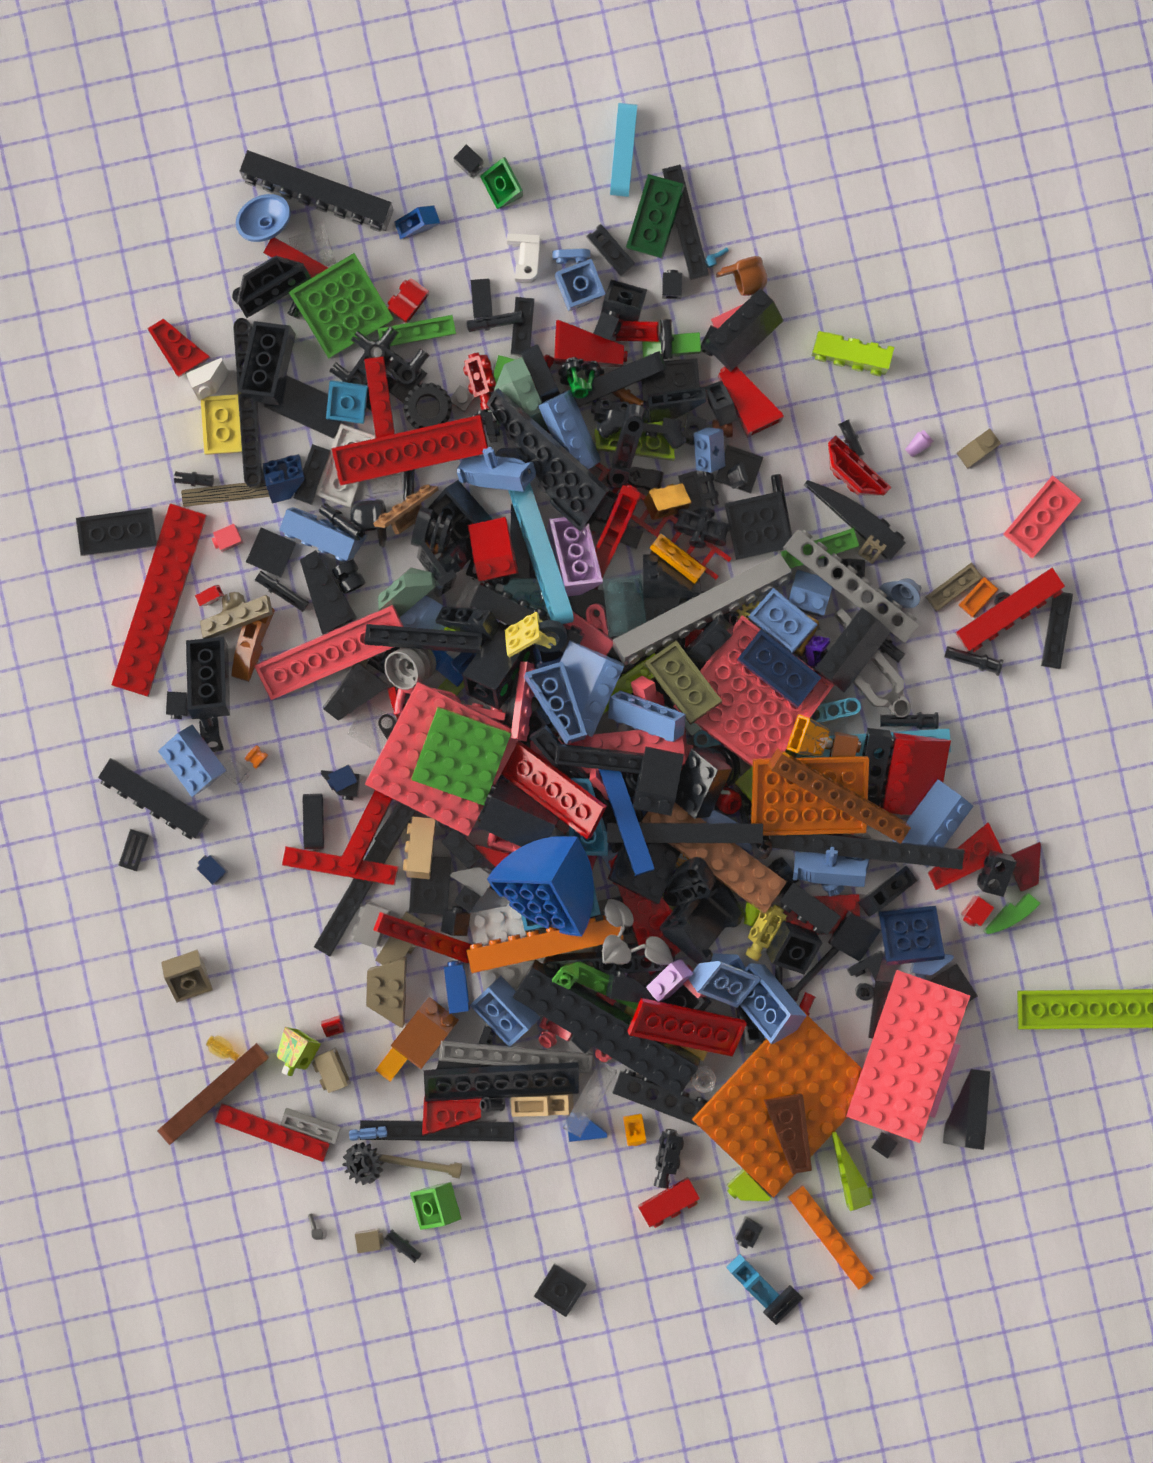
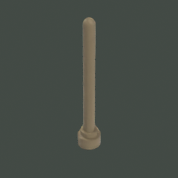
(452, 1169)

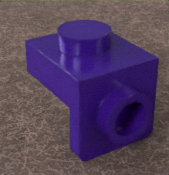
(815, 649)

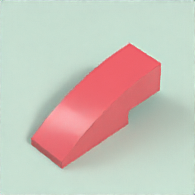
(646, 689)

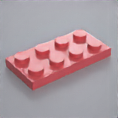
(1042, 517)

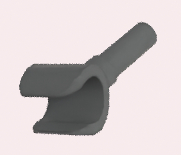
(317, 1234)

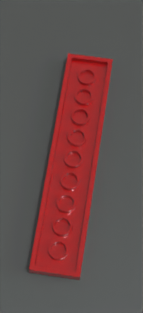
(159, 600)

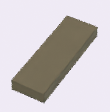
(953, 587)

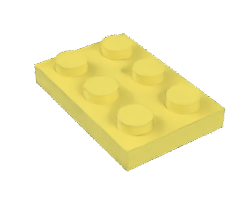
(221, 424)

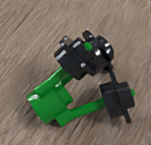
(579, 385)

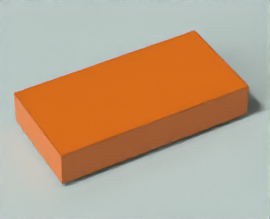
(978, 597)

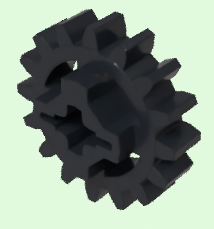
(363, 1163)

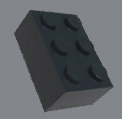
(701, 782)

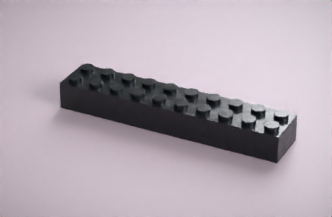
(605, 1029)

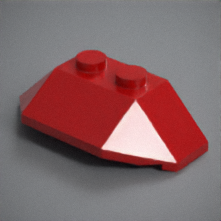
(854, 471)

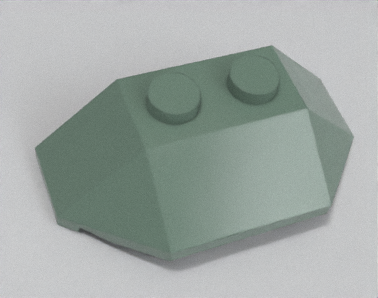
(519, 387)
(407, 590)

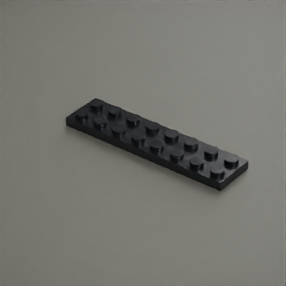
(501, 1081)

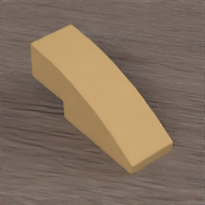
(542, 1105)

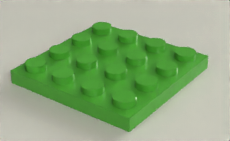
(340, 305)
(460, 756)

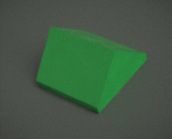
(502, 184)

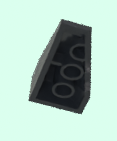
(969, 1114)

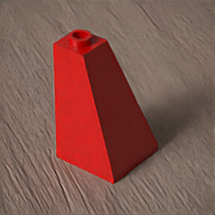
(582, 344)
(751, 405)

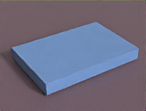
(782, 621)

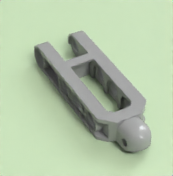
(894, 700)

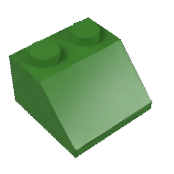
(435, 1206)

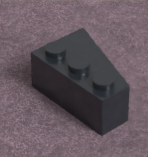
(353, 691)

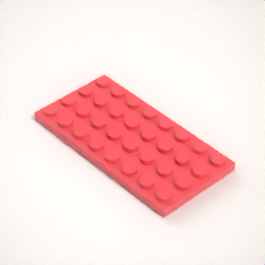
(908, 1056)

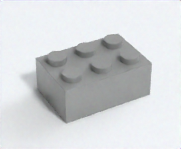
(363, 931)

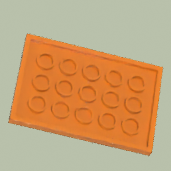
(795, 811)

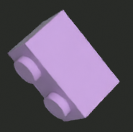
(669, 980)

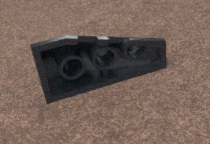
(520, 549)

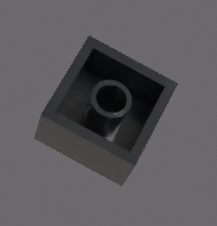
(794, 947)

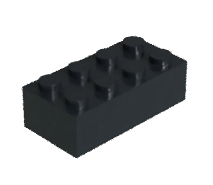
(208, 678)

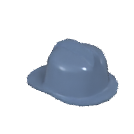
(904, 592)

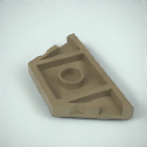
(388, 990)

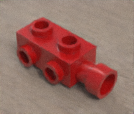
(480, 377)

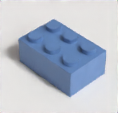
(192, 760)

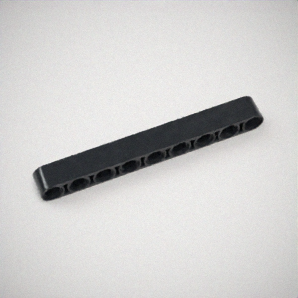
(245, 413)

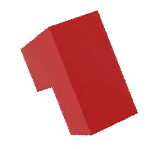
(209, 595)

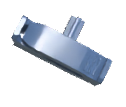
(495, 471)
(830, 868)

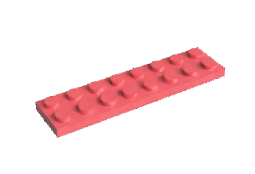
(323, 655)

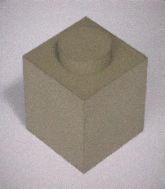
(369, 1240)

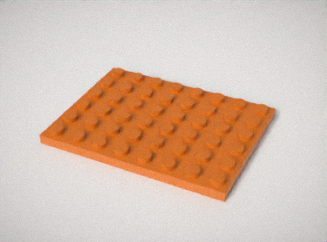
(797, 1064)

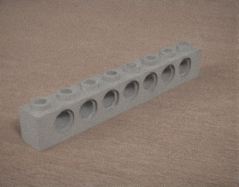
(795, 548)

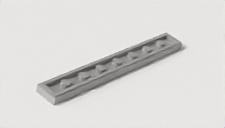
(507, 1055)

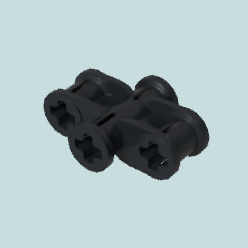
(708, 529)

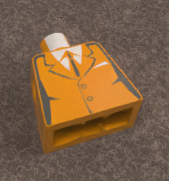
(809, 737)

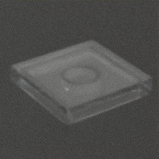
(366, 727)

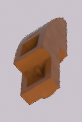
(249, 648)

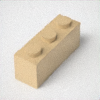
(419, 847)

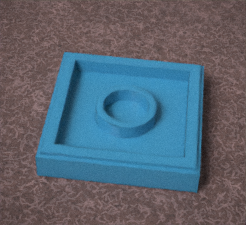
(347, 402)

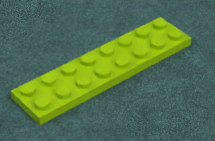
(1085, 1009)

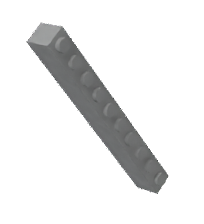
(702, 610)

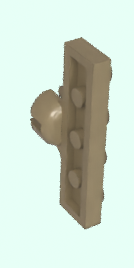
(235, 614)

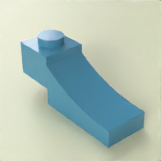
(752, 1281)

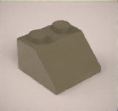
(186, 976)
(331, 1070)

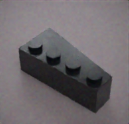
(327, 598)

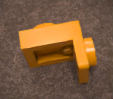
(634, 1130)

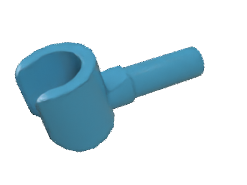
(711, 259)

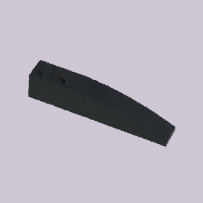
(860, 519)

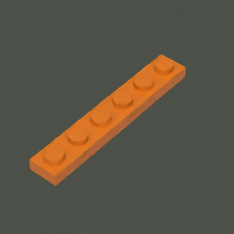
(830, 1237)

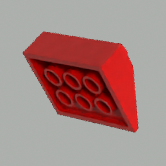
(913, 771)

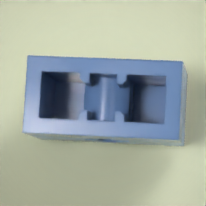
(709, 449)

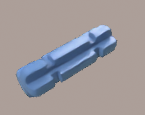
(368, 1133)

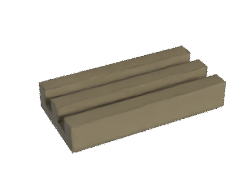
(875, 545)

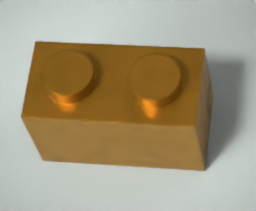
(666, 501)

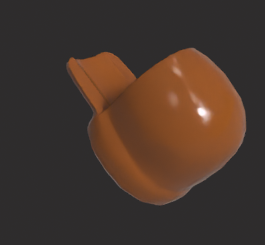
(748, 275)

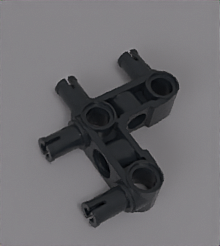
(393, 362)

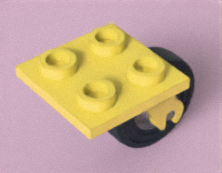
(545, 635)

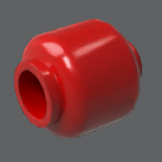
(730, 802)

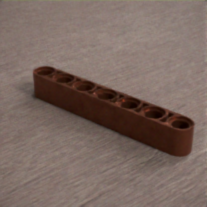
(213, 1094)

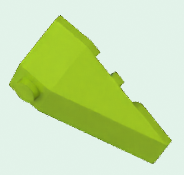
(854, 1187)

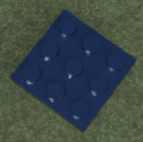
(911, 935)

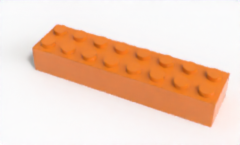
(537, 945)

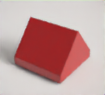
(332, 1026)

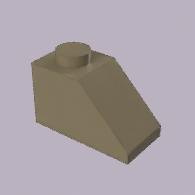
(978, 448)

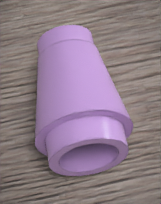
(919, 443)

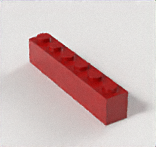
(1010, 609)

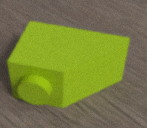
(746, 1188)

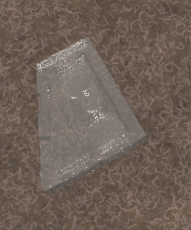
(386, 488)

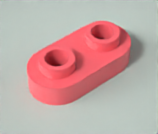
(600, 621)

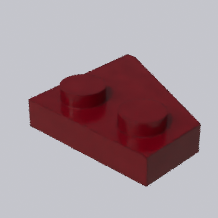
(1027, 866)

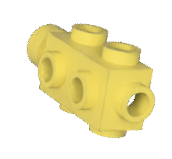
(764, 931)

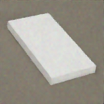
(329, 485)

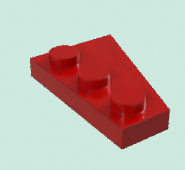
(177, 349)
(448, 1114)

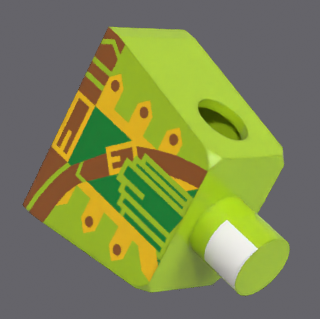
(296, 1050)

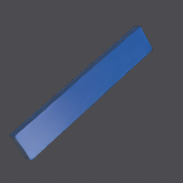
(627, 821)

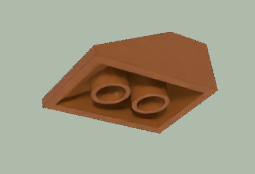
(424, 1032)

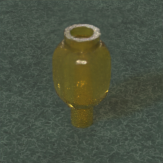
(221, 1048)

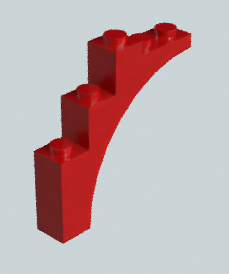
(616, 526)

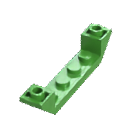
(587, 977)

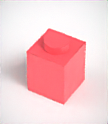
(227, 538)

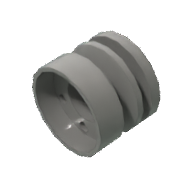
(409, 666)

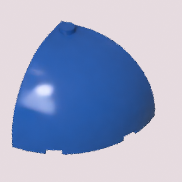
(548, 883)

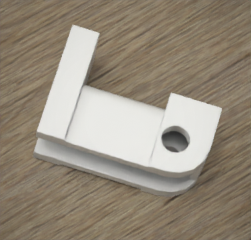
(528, 256)

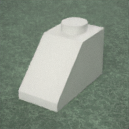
(208, 378)

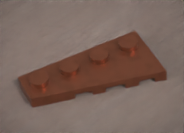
(791, 1128)

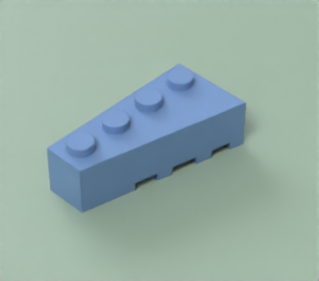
(556, 697)

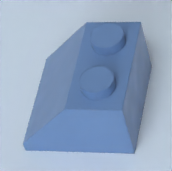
(579, 285)
(810, 593)

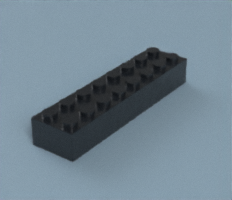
(316, 191)

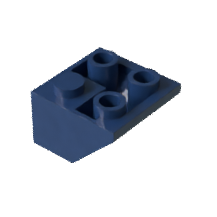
(283, 477)

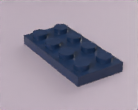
(779, 668)

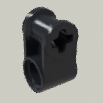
(648, 478)

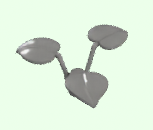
(617, 951)

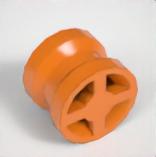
(256, 757)

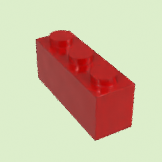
(669, 1203)

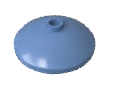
(263, 218)

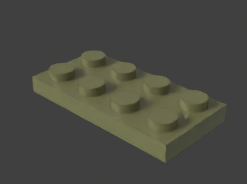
(683, 682)

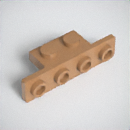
(405, 513)

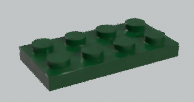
(655, 216)

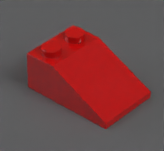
(492, 549)

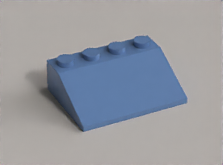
(591, 680)

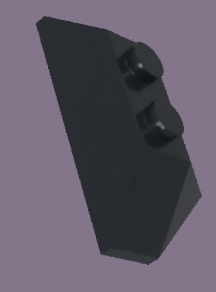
(269, 283)

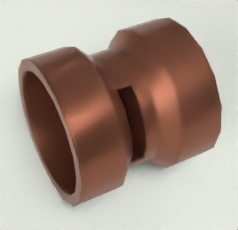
(727, 429)

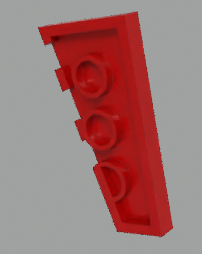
(975, 851)

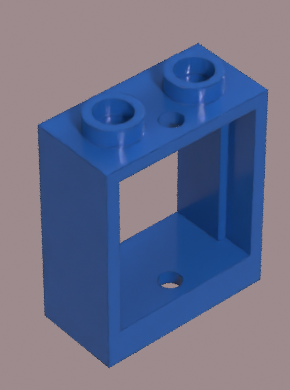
(456, 987)

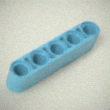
(623, 149)

